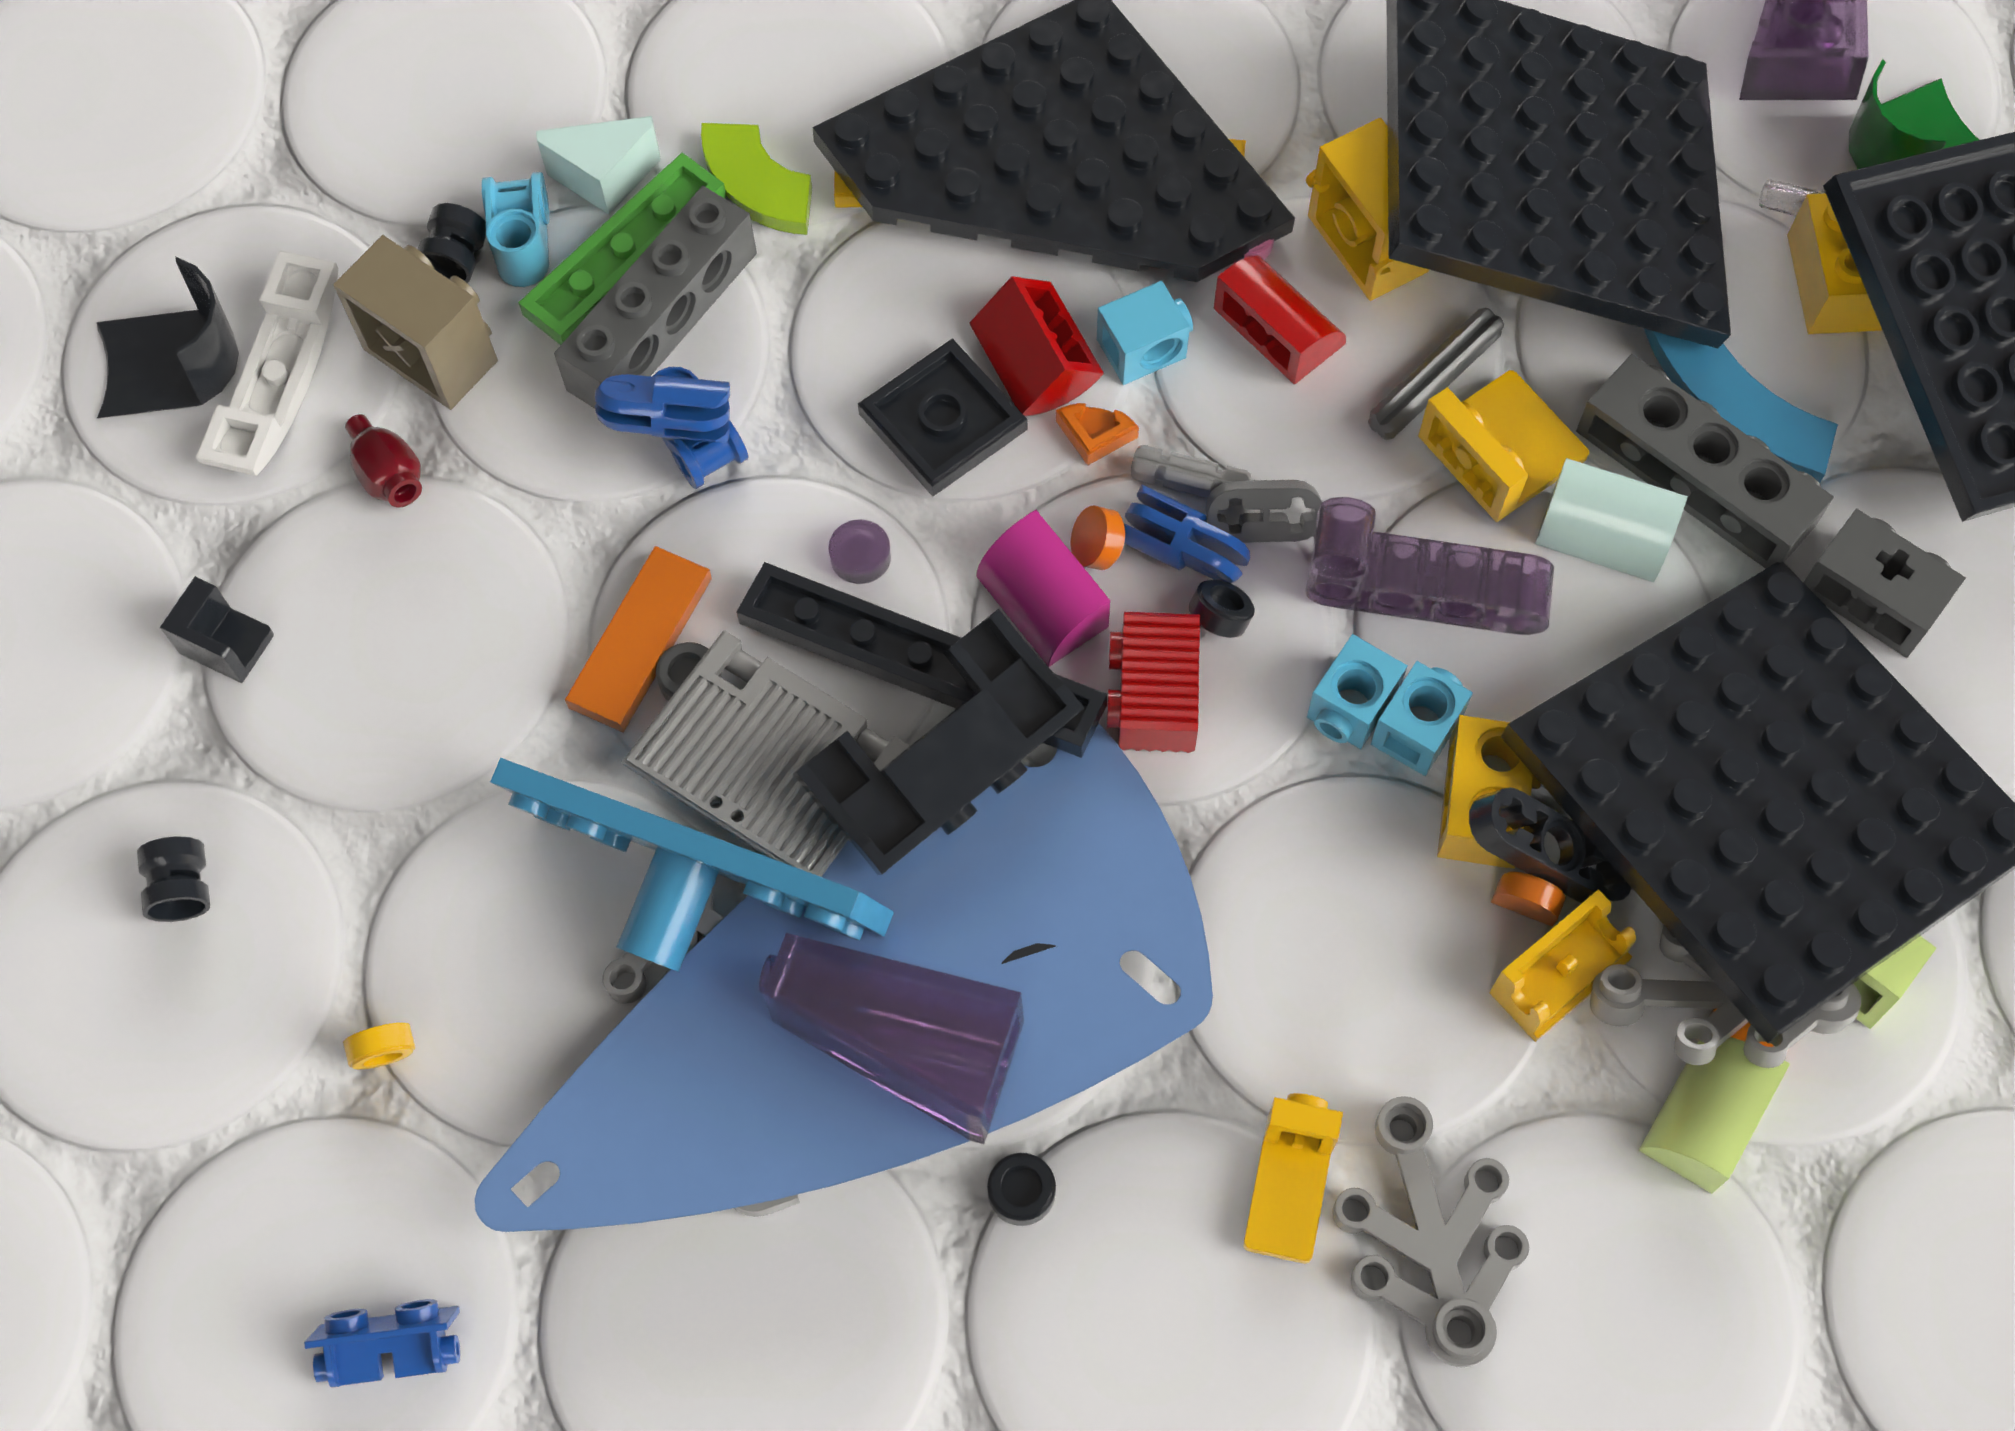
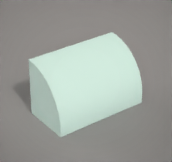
(1611, 520)

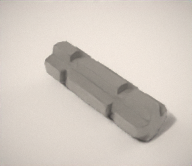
(1183, 472)

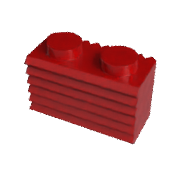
(1157, 681)

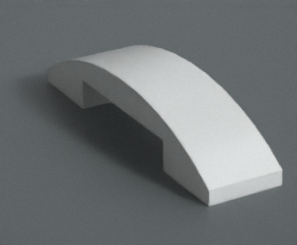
(278, 368)

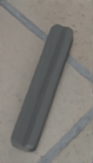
(1435, 373)

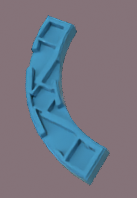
(1744, 402)

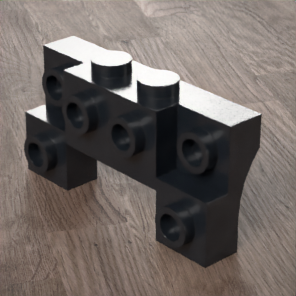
(938, 776)

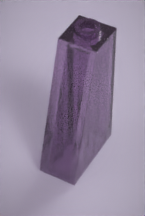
(900, 1025)

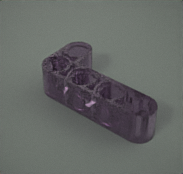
(1423, 577)

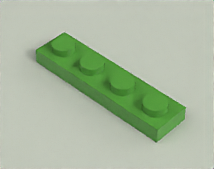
(597, 264)

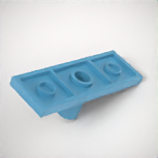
(685, 868)

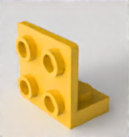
(1500, 442)

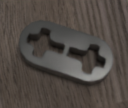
(1264, 496)

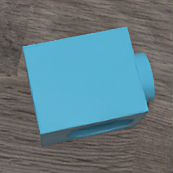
(1144, 332)
(1359, 669)
(1414, 740)

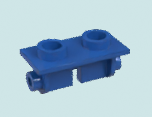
(355, 1343)

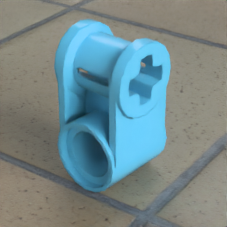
(518, 228)

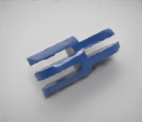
(665, 406)
(1183, 537)

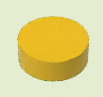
(379, 1046)

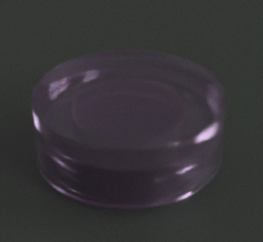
(859, 551)

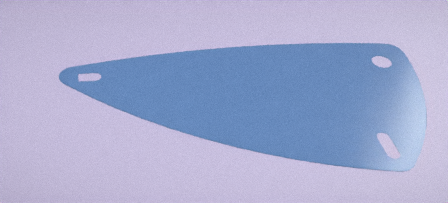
(723, 1110)

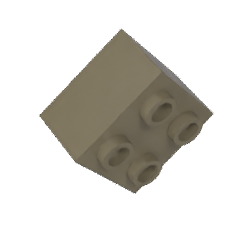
(417, 320)

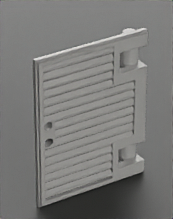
(744, 750)

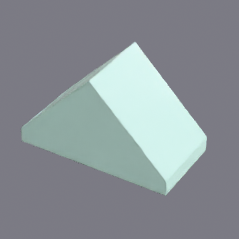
(601, 158)

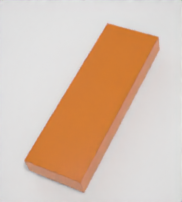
(637, 637)

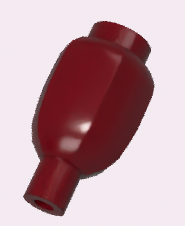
(383, 463)

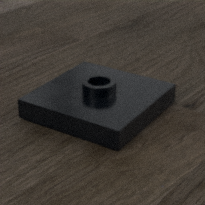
(942, 417)

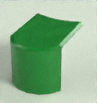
(1905, 125)

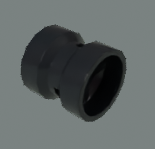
(453, 239)
(173, 879)

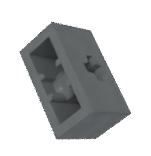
(1883, 582)

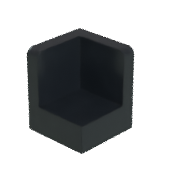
(214, 633)

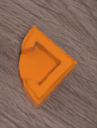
(1095, 430)

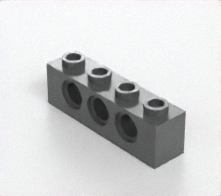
(659, 295)
(1716, 492)

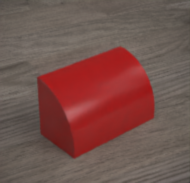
(1275, 318)
(1035, 346)

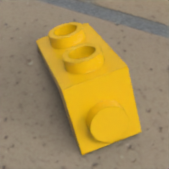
(1292, 1177)

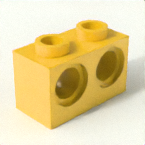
(1469, 778)

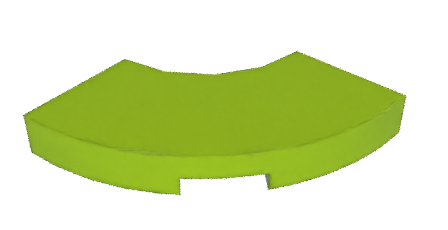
(754, 180)

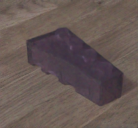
(1808, 51)

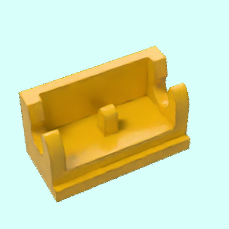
(1561, 967)

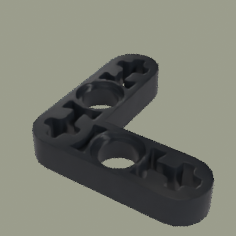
(1526, 848)

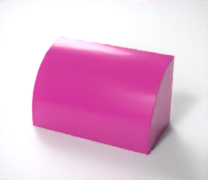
(1044, 589)

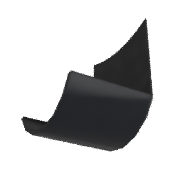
(169, 356)

